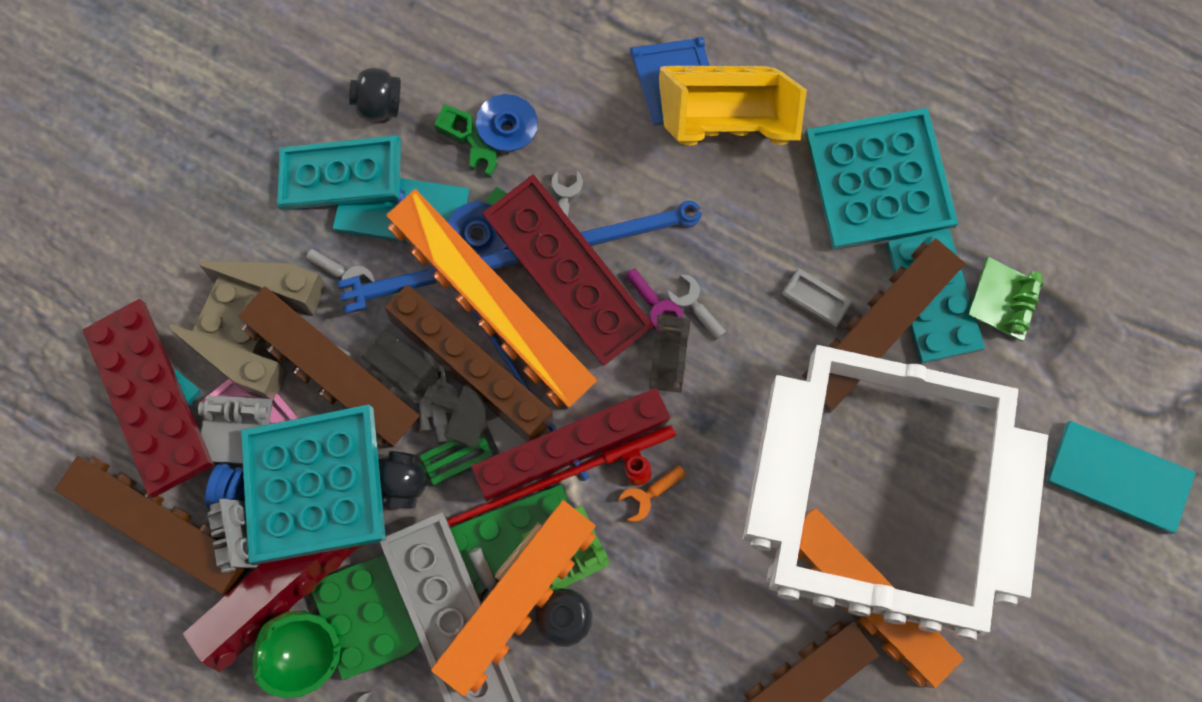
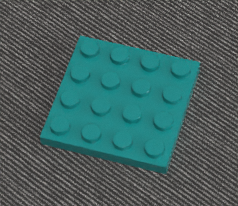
(880, 178)
(312, 485)

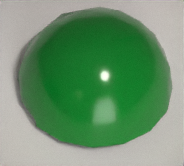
(295, 654)

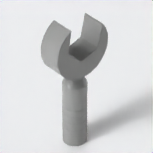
(566, 194)
(336, 269)
(699, 310)
(482, 569)

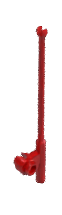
(636, 469)

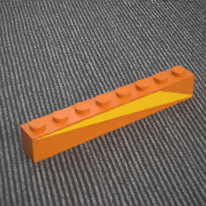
(491, 299)

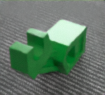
(479, 150)

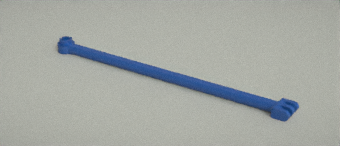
(506, 257)

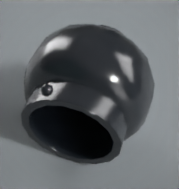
(375, 94)
(401, 480)
(564, 618)

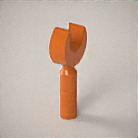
(654, 490)

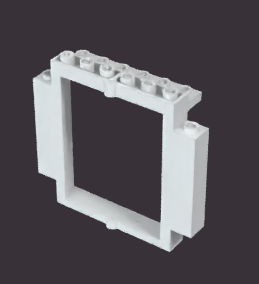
(785, 476)

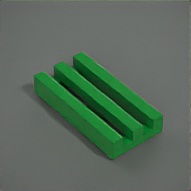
(431, 468)

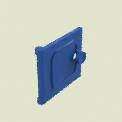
(651, 57)

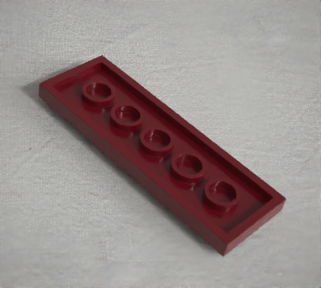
(567, 270)
(147, 398)

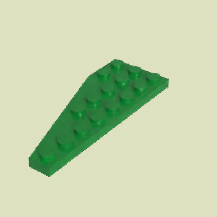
(367, 604)

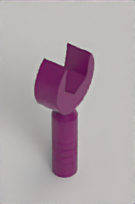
(651, 298)

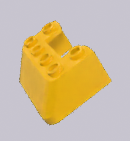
(730, 100)

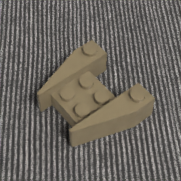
(218, 330)

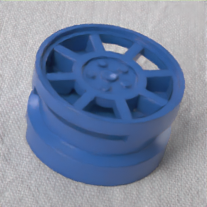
(225, 484)

